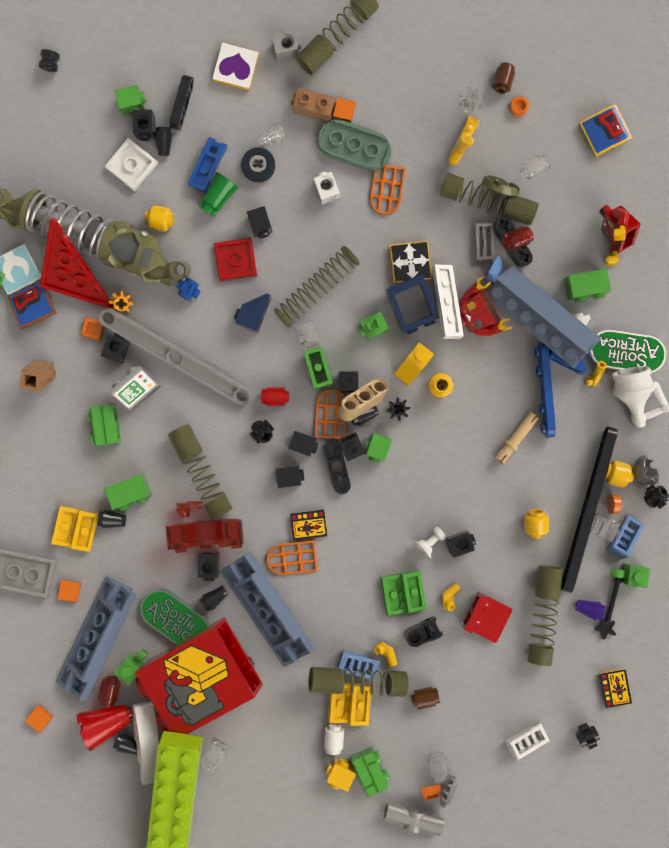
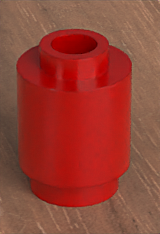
(274, 396)

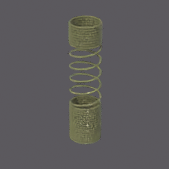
(320, 47)
(515, 207)
(188, 447)
(549, 588)
(332, 681)

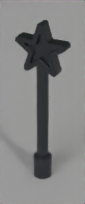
(607, 625)

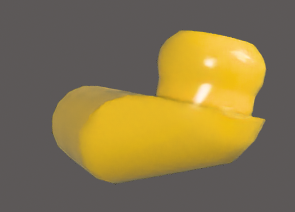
(596, 375)
(448, 597)
(387, 651)

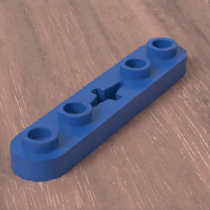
(546, 409)

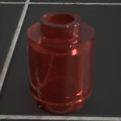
(518, 238)
(109, 691)

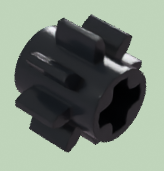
(397, 403)
(261, 431)
(656, 496)
(587, 736)

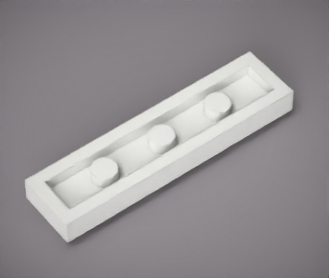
(447, 302)

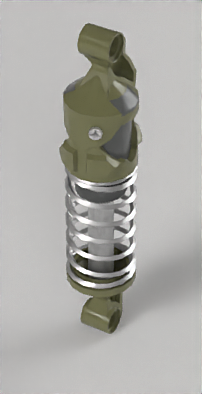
(112, 241)

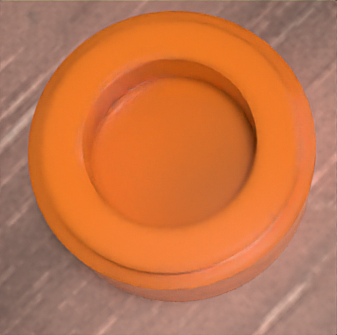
(519, 106)
(614, 504)

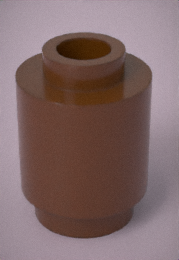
(504, 78)
(425, 698)

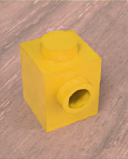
(340, 774)

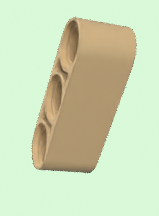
(359, 406)

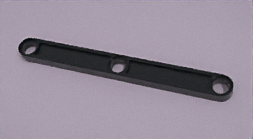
(589, 509)

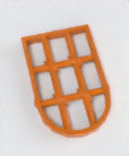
(392, 183)
(337, 405)
(300, 562)

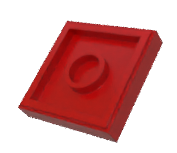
(235, 259)

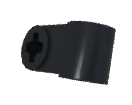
(424, 631)

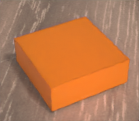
(344, 110)
(92, 329)
(69, 590)
(39, 718)
(431, 792)

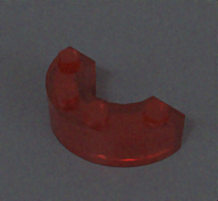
(204, 534)

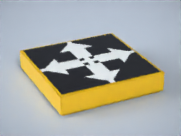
(410, 260)

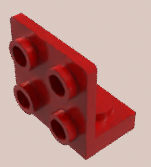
(486, 617)

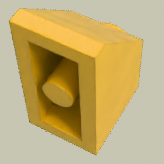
(414, 364)

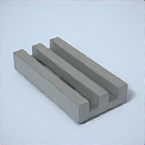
(484, 258)

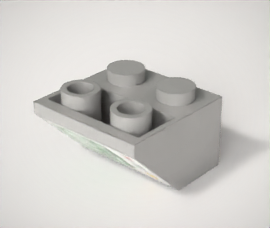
(135, 387)

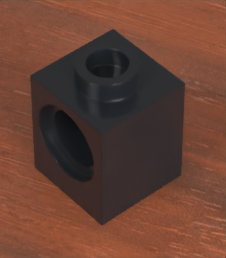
(141, 117)
(259, 222)
(107, 351)
(348, 381)
(303, 444)
(351, 446)
(289, 476)
(452, 543)
(212, 557)

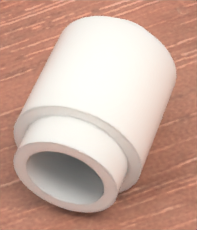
(334, 739)

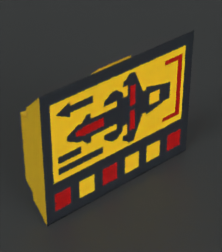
(308, 525)
(615, 688)

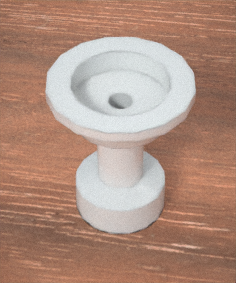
(425, 546)

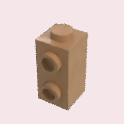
(313, 104)
(37, 375)

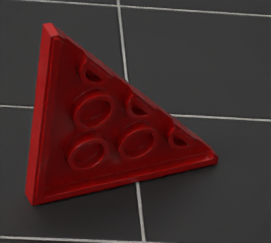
(66, 270)

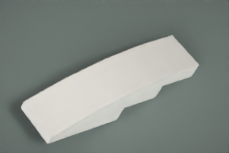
(147, 740)

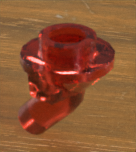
(184, 508)

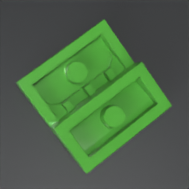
(403, 593)

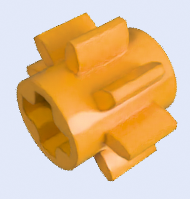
(125, 298)

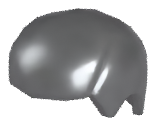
(644, 472)

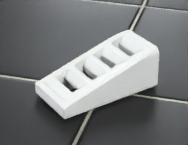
(523, 751)

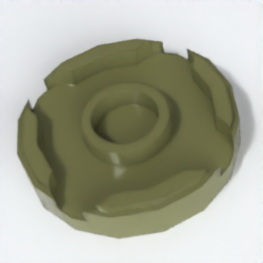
(500, 185)

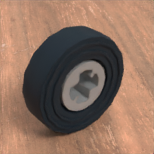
(260, 155)

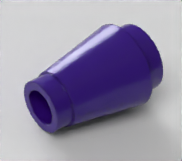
(590, 609)

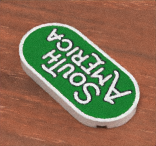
(628, 350)

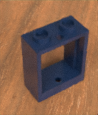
(427, 321)

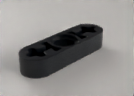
(181, 102)
(500, 234)
(336, 481)

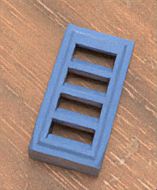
(493, 271)
(627, 548)
(354, 656)

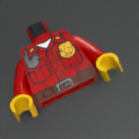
(619, 229)
(479, 313)

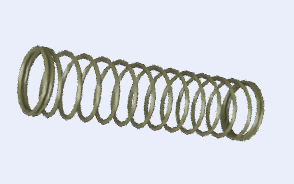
(346, 252)

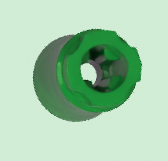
(217, 194)

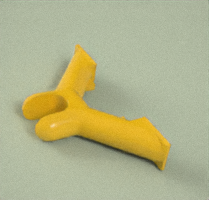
(464, 141)

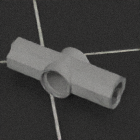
(414, 819)

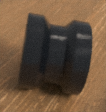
(49, 60)

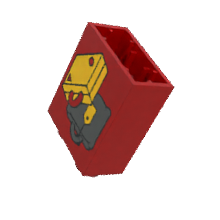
(198, 679)

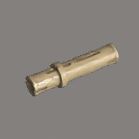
(512, 443)

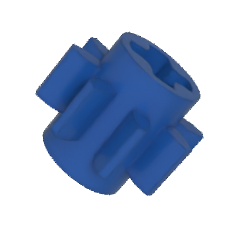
(188, 289)

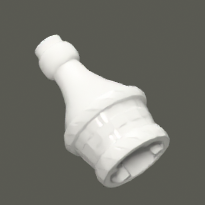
(634, 388)

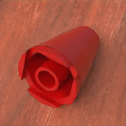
(102, 724)

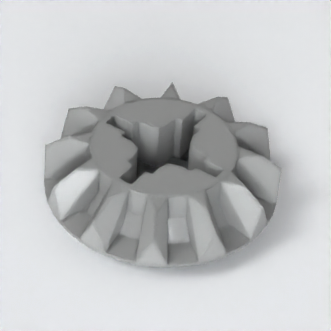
(448, 791)

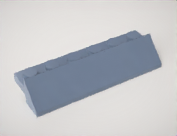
(543, 316)
(267, 609)
(96, 638)

